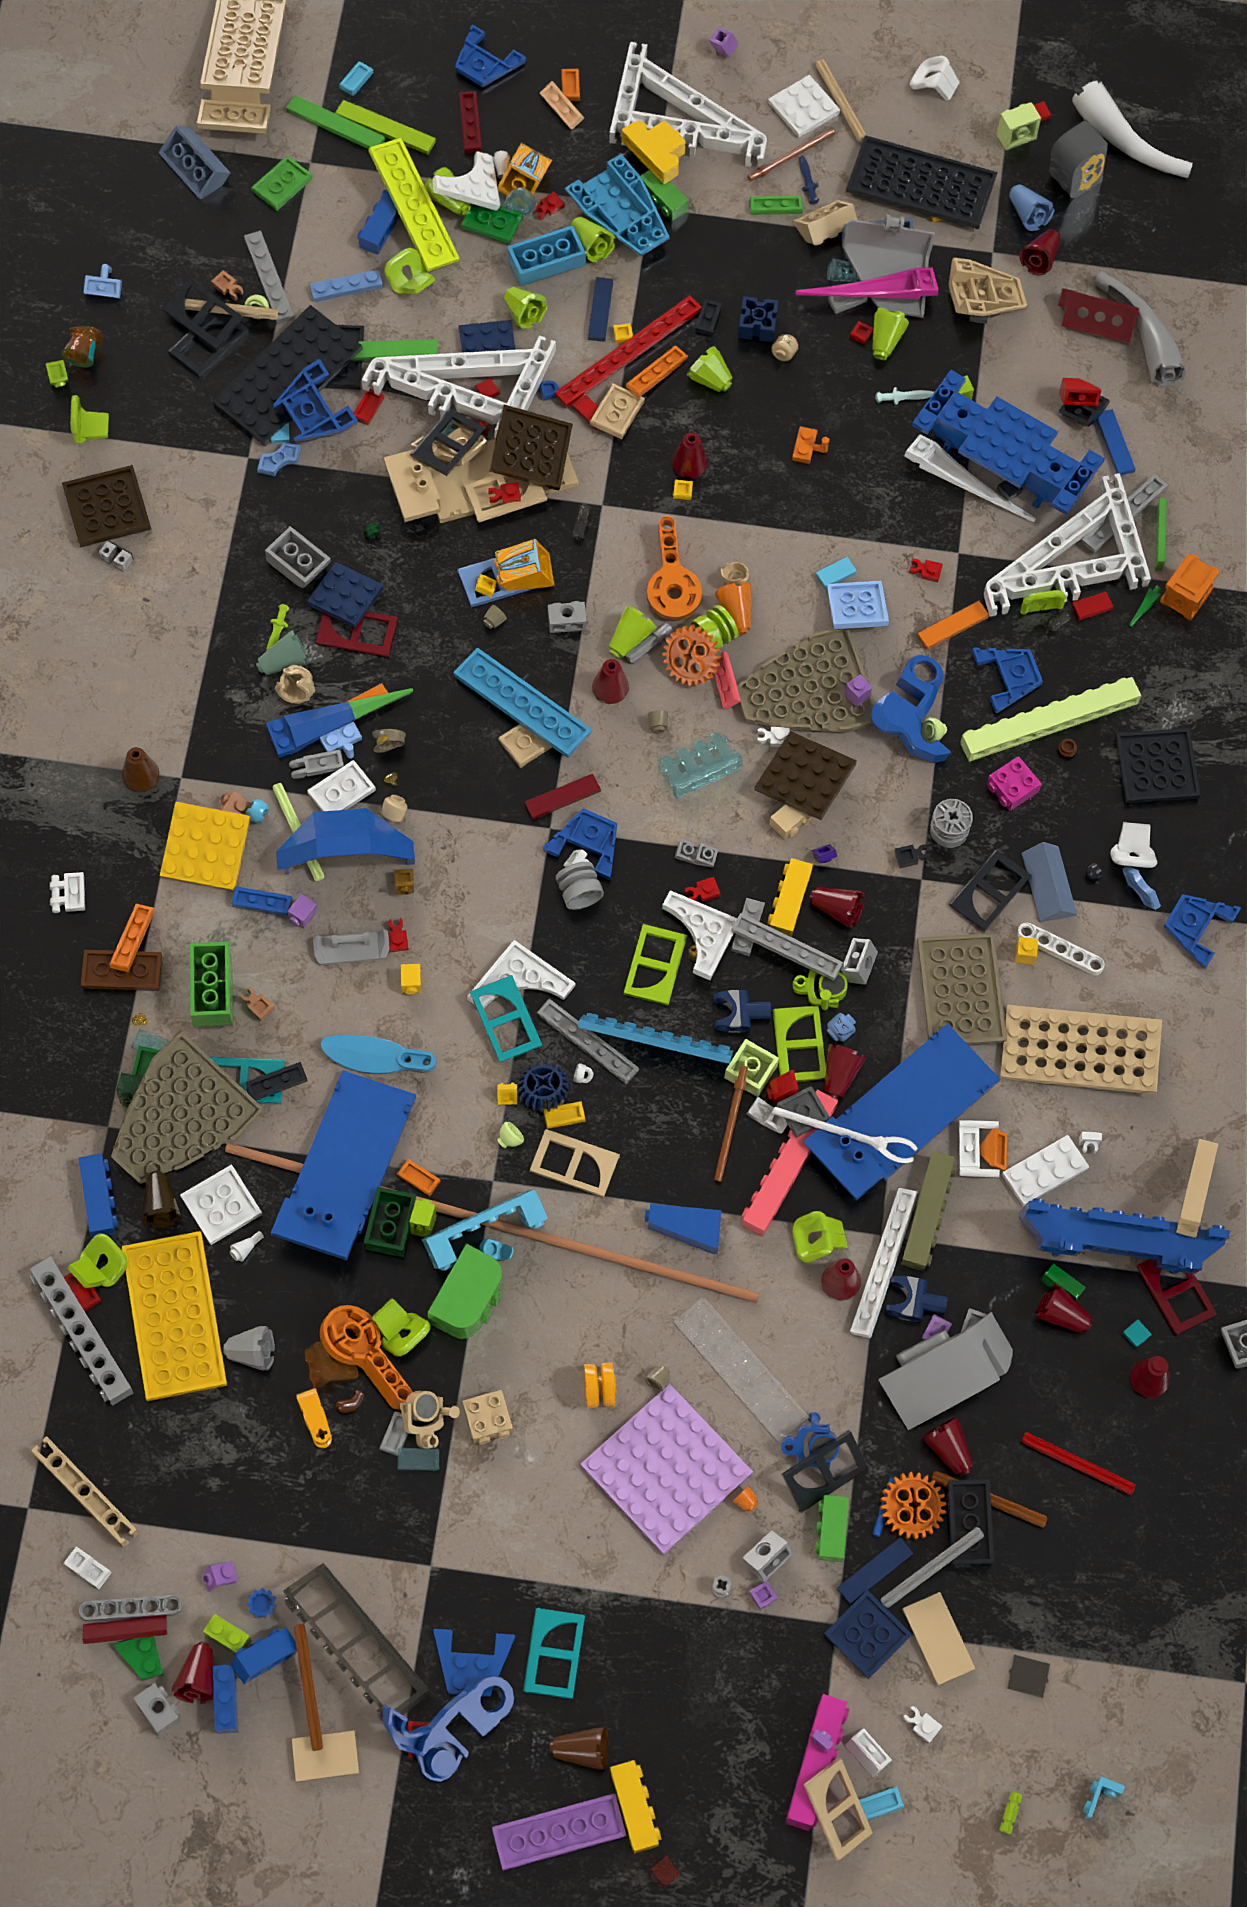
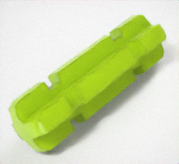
(1010, 1813)

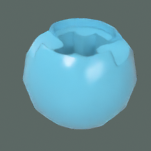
(257, 811)

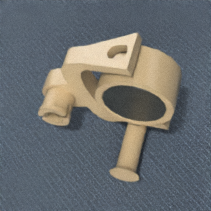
(425, 1407)

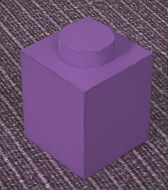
(724, 42)
(858, 690)
(302, 911)

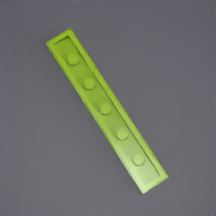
(386, 127)

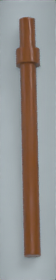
(764, 169)
(739, 1086)

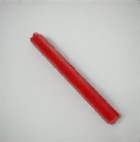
(1078, 1463)

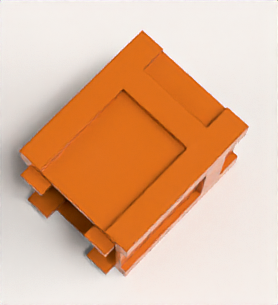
(1190, 586)

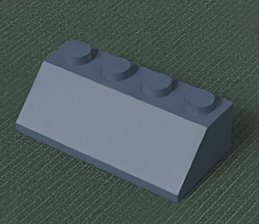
(193, 161)

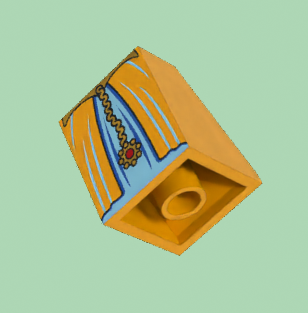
(524, 170)
(524, 566)

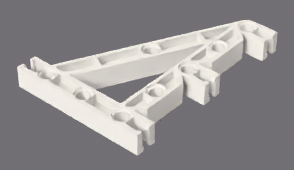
(716, 126)
(430, 369)
(1012, 580)

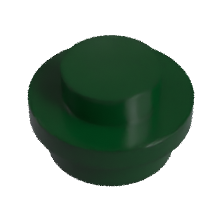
(372, 530)

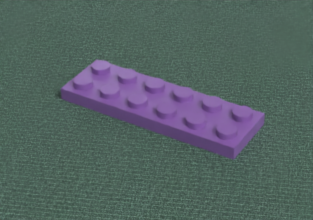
(559, 1831)

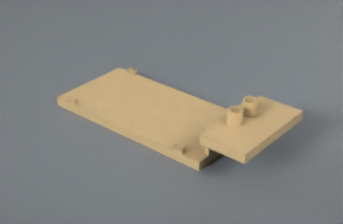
(240, 64)
(427, 492)

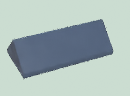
(1048, 882)

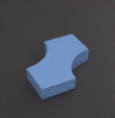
(285, 455)
(1146, 894)

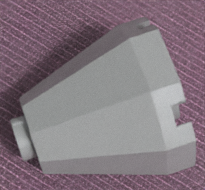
(251, 1348)

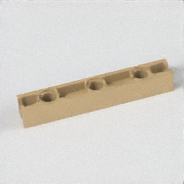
(1197, 1188)
(94, 1502)

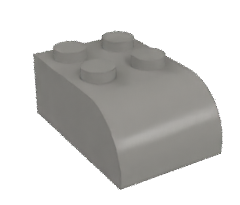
(296, 557)
(1236, 1341)

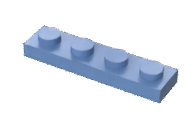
(346, 285)

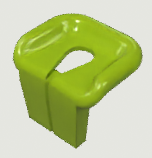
(396, 278)
(87, 424)
(1043, 601)
(831, 1239)
(86, 1270)
(391, 1320)

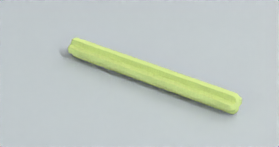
(294, 825)

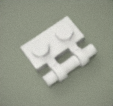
(74, 892)

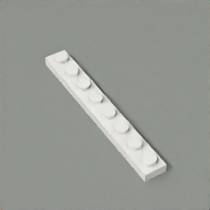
(884, 1262)

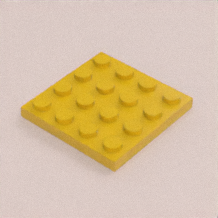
(205, 846)

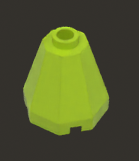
(525, 306)
(711, 371)

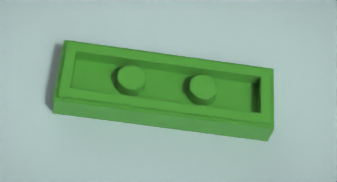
(776, 205)

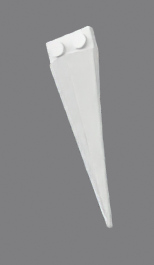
(940, 463)

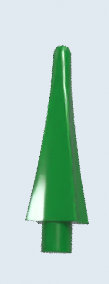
(1150, 599)

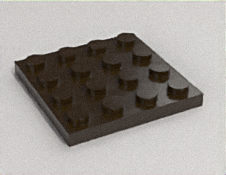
(531, 447)
(106, 506)
(805, 775)

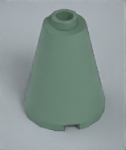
(283, 654)

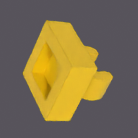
(507, 1094)

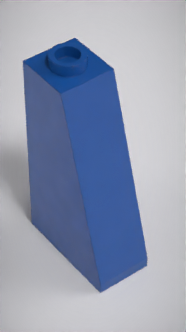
(686, 1224)

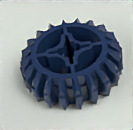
(542, 1079)

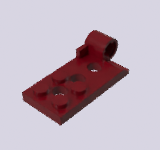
(1075, 300)

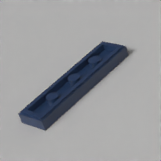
(600, 309)
(875, 1571)

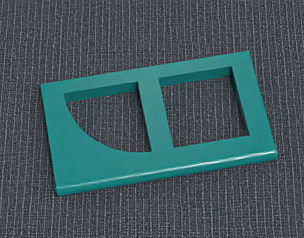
(507, 989)
(263, 1065)
(544, 1622)

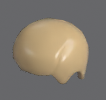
(734, 573)

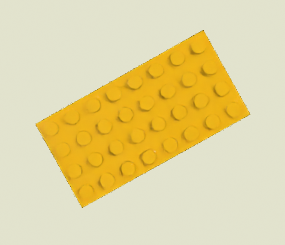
(174, 1316)

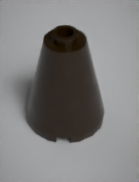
(159, 1202)

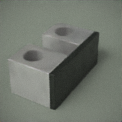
(109, 551)

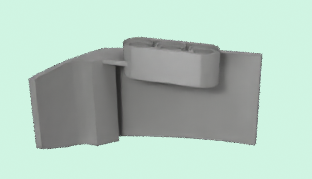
(947, 1370)

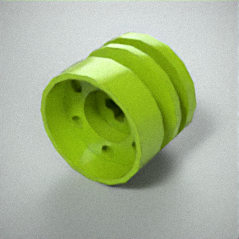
(719, 624)

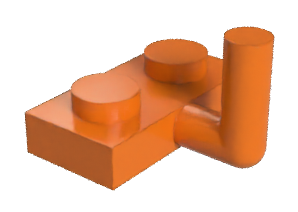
(806, 445)

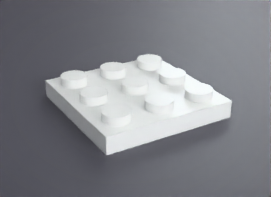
(804, 106)
(221, 1204)

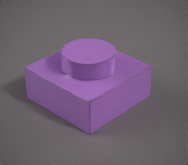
(763, 1595)
(823, 1740)

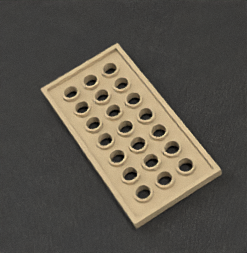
(1069, 1075)

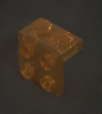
(325, 1368)

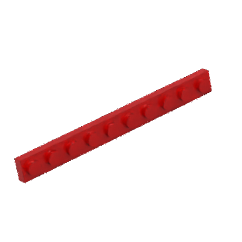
(628, 351)

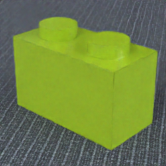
(423, 1218)
(226, 1634)

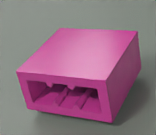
(1013, 783)

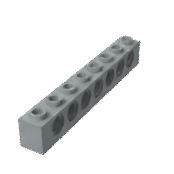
(48, 1270)

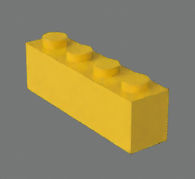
(791, 896)
(634, 1807)

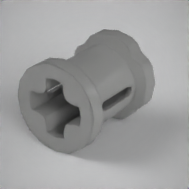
(723, 1581)

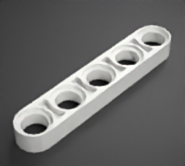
(1071, 949)

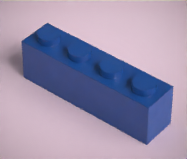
(379, 224)
(97, 1195)

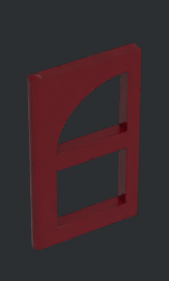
(328, 636)
(1151, 1276)

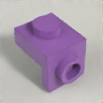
(936, 1325)
(219, 1575)

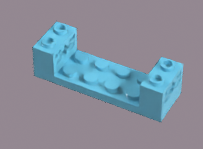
(526, 1204)

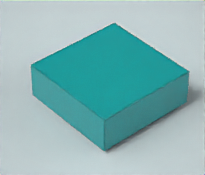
(1136, 1334)

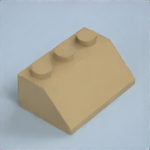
(825, 221)

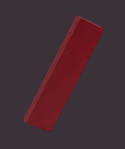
(470, 122)
(562, 796)
(124, 1629)

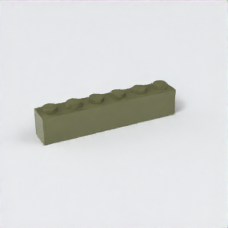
(927, 1212)

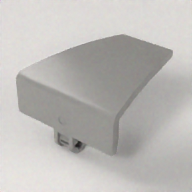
(886, 250)

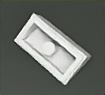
(868, 1752)

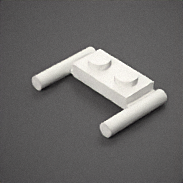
(969, 1148)

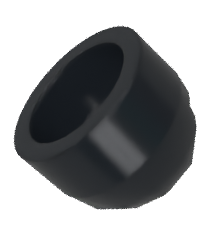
(1094, 871)

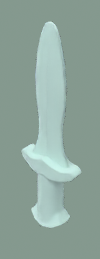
(898, 396)

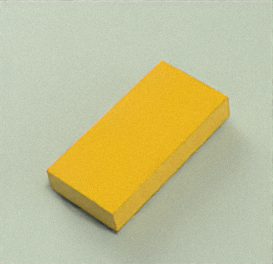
(564, 1115)

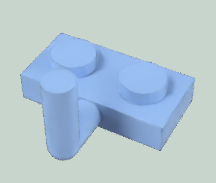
(102, 285)
(342, 739)

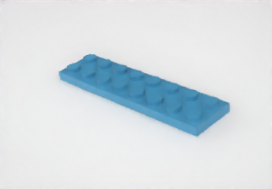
(522, 702)
(648, 1036)

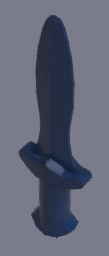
(810, 186)

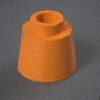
(746, 1500)

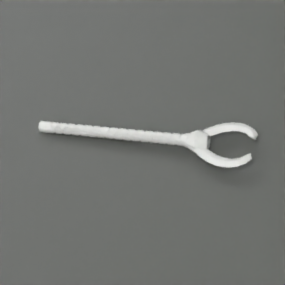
(878, 1143)

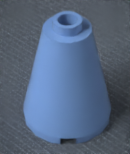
(1031, 207)

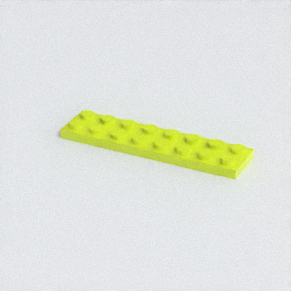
(414, 204)

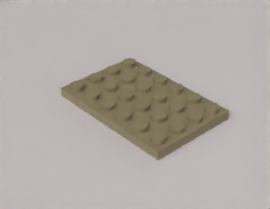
(962, 987)

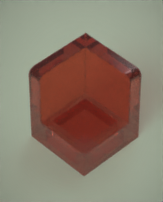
(665, 1872)

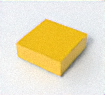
(622, 332)
(683, 489)
(485, 585)

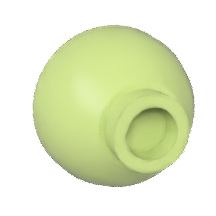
(257, 301)
(933, 729)
(510, 1135)

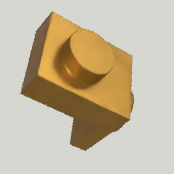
(404, 881)

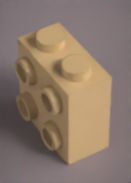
(488, 1417)

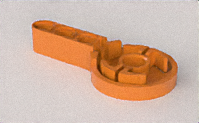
(672, 578)
(361, 1353)

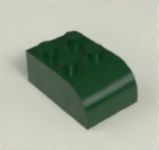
(390, 1222)

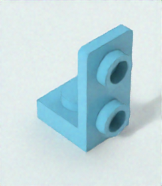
(1110, 1789)

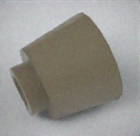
(494, 617)
(658, 720)
(658, 1378)

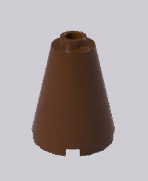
(139, 771)
(582, 1747)

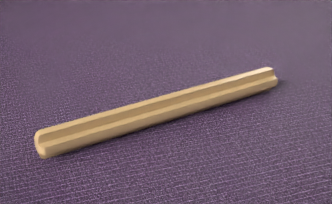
(840, 100)
(249, 311)

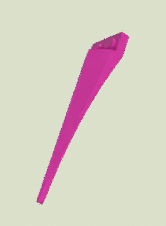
(905, 284)

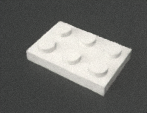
(342, 788)

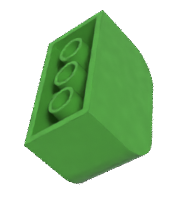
(211, 984)
(467, 1294)

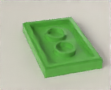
(282, 183)

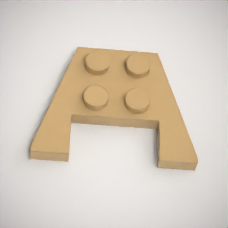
(460, 435)

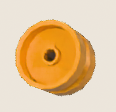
(600, 1385)

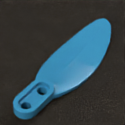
(375, 1055)

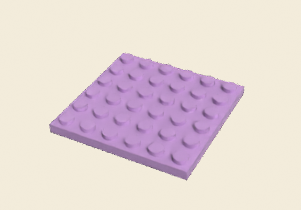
(666, 1469)

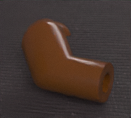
(350, 1405)

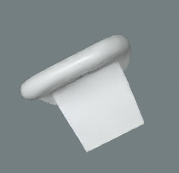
(943, 81)
(1134, 839)

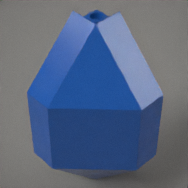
(343, 834)

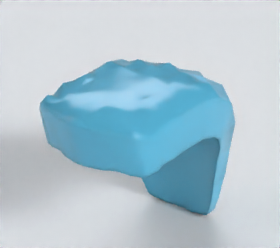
(495, 1249)

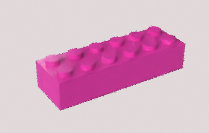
(828, 1718)

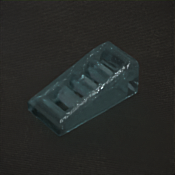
(839, 275)

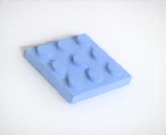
(857, 605)

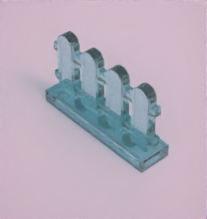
(706, 773)

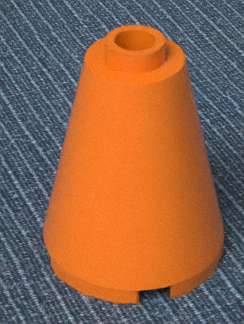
(737, 603)

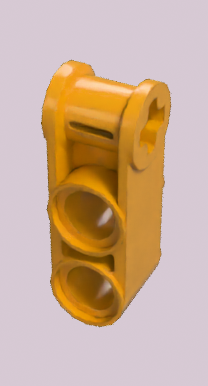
(315, 1417)

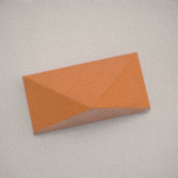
(995, 1149)

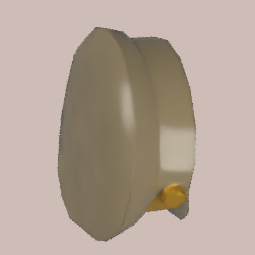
(388, 739)

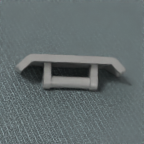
(351, 947)

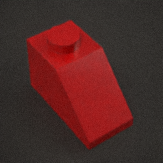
(1079, 392)
(782, 1087)

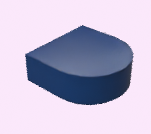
(548, 389)

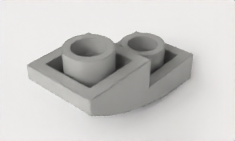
(696, 854)

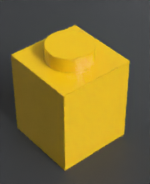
(1026, 950)
(411, 978)

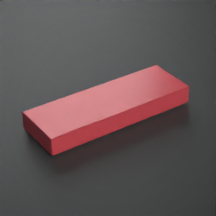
(726, 682)

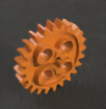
(677, 649)
(931, 1505)

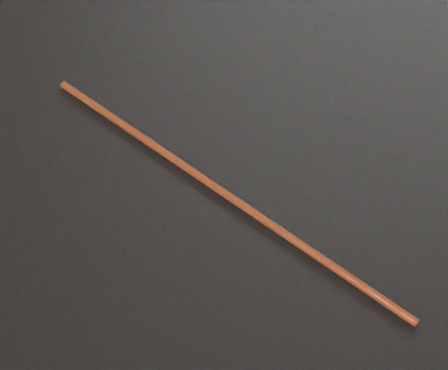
(535, 1234)

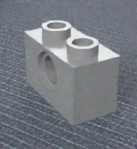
(559, 623)
(859, 961)
(768, 1556)
(160, 1721)

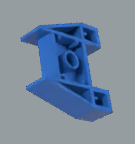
(309, 409)

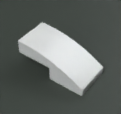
(763, 1114)
(87, 1568)

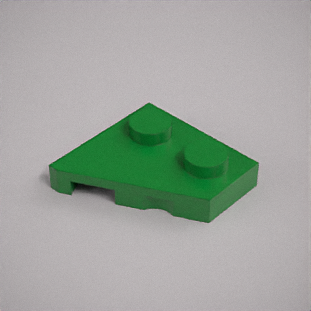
(142, 1656)

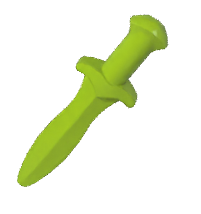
(278, 625)

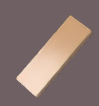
(561, 105)

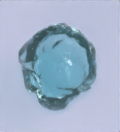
(521, 201)

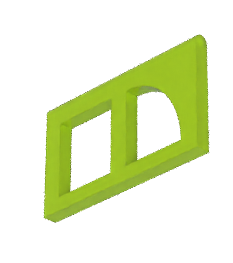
(662, 991)
(783, 1020)

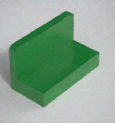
(1069, 1284)

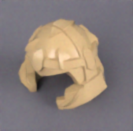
(295, 684)

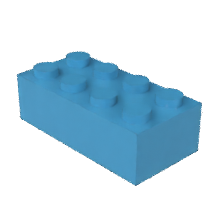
(546, 255)

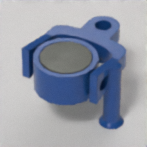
(819, 1438)

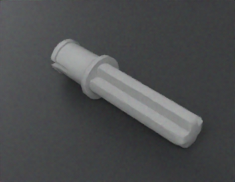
(655, 638)

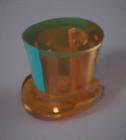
(82, 346)

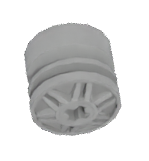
(951, 832)
(579, 885)

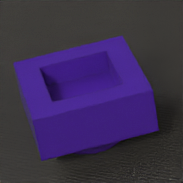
(824, 854)

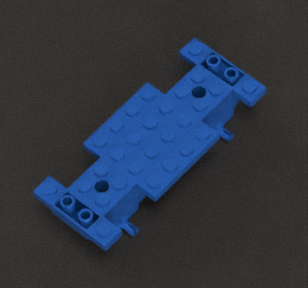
(1007, 444)
(1114, 1233)

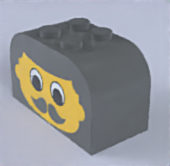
(1078, 159)

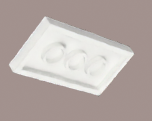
(1045, 1170)

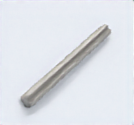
(932, 1567)

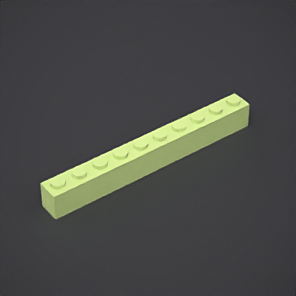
(1050, 719)

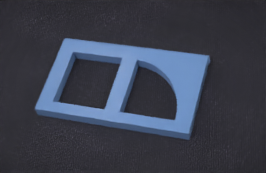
(469, 579)

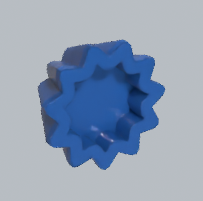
(261, 1603)

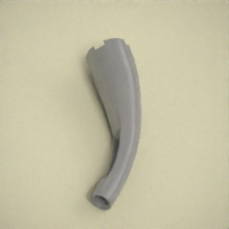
(1160, 349)

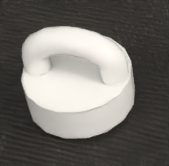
(579, 1074)

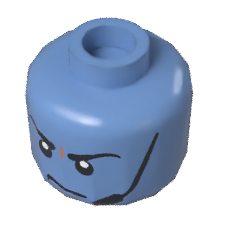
(841, 1027)

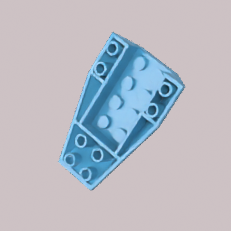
(621, 205)

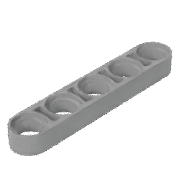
(120, 1604)

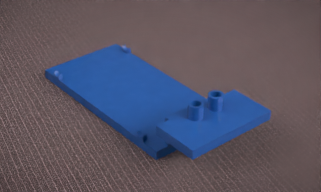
(909, 1103)
(345, 1165)

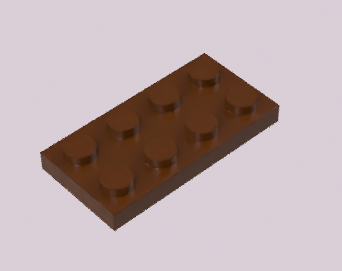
(143, 973)

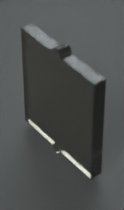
(1028, 1676)

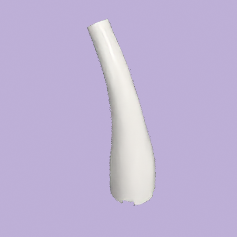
(1105, 117)

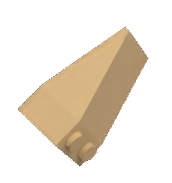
(983, 290)

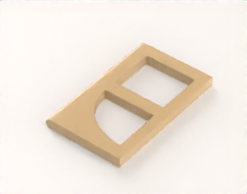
(532, 496)
(604, 1159)
(817, 1789)

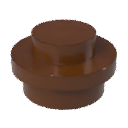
(1067, 748)

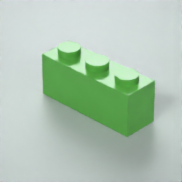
(665, 196)
(832, 1528)

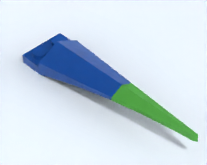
(303, 728)

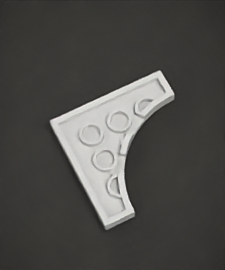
(475, 187)
(708, 927)
(528, 972)

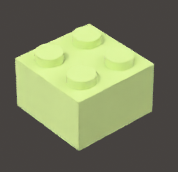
(1018, 125)
(760, 1066)

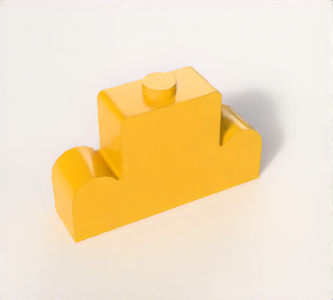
(656, 147)

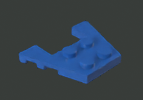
(481, 65)
(1017, 671)
(590, 833)
(1191, 919)
(465, 1670)

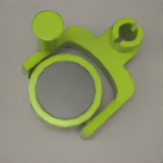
(829, 990)

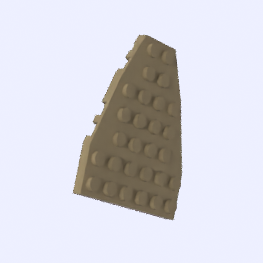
(808, 687)
(180, 1111)

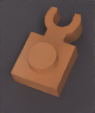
(225, 284)
(259, 1005)

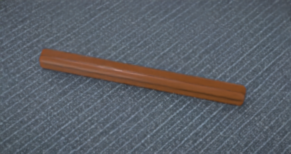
(1000, 1503)
(308, 1687)

